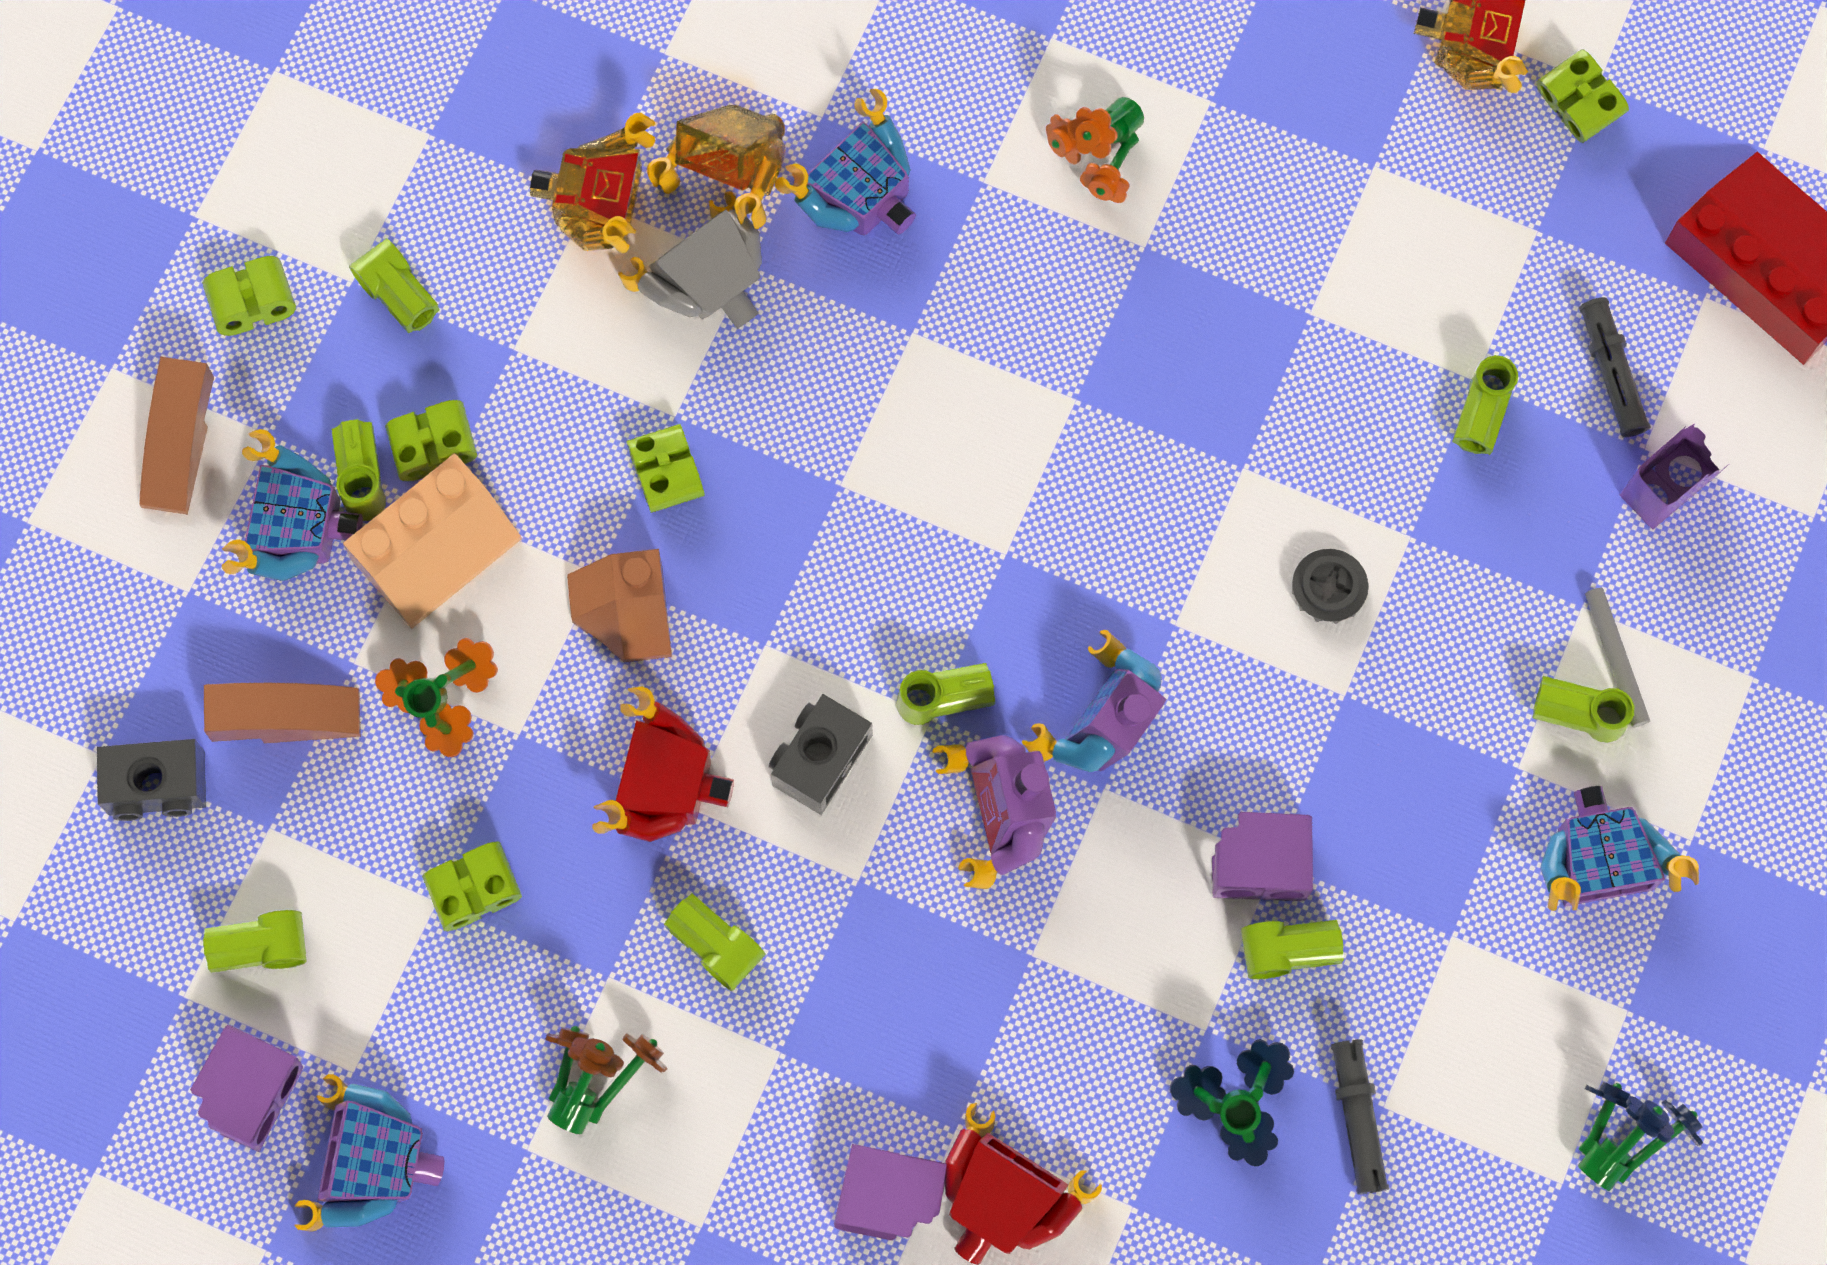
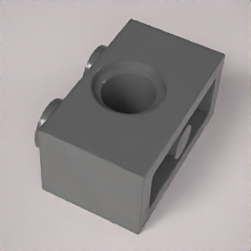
(126, 766)
(818, 781)

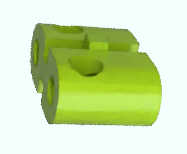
(1582, 95)
(249, 295)
(429, 439)
(665, 468)
(472, 886)

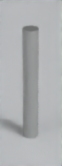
(1616, 653)

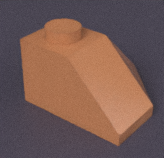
(623, 604)

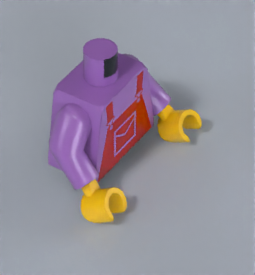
(1012, 802)

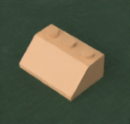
(432, 541)

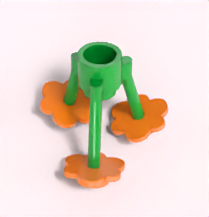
(1094, 133)
(427, 697)

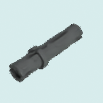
(1598, 318)
(1359, 1116)

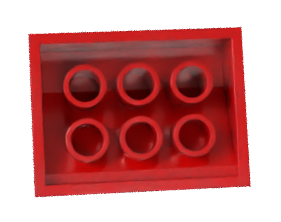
(1763, 251)

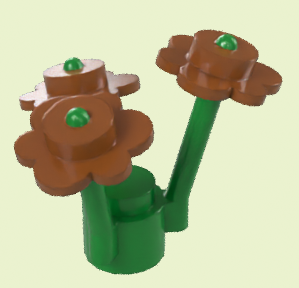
(575, 1104)

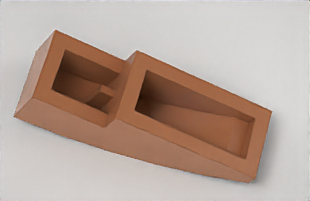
(175, 434)
(280, 712)

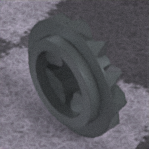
(1350, 579)

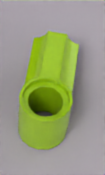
(389, 278)
(1485, 407)
(358, 468)
(950, 692)
(1577, 708)
(272, 941)
(723, 949)
(1278, 949)

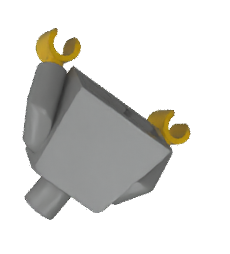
(705, 269)

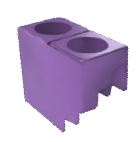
(1643, 499)
(1265, 858)
(245, 1086)
(888, 1193)

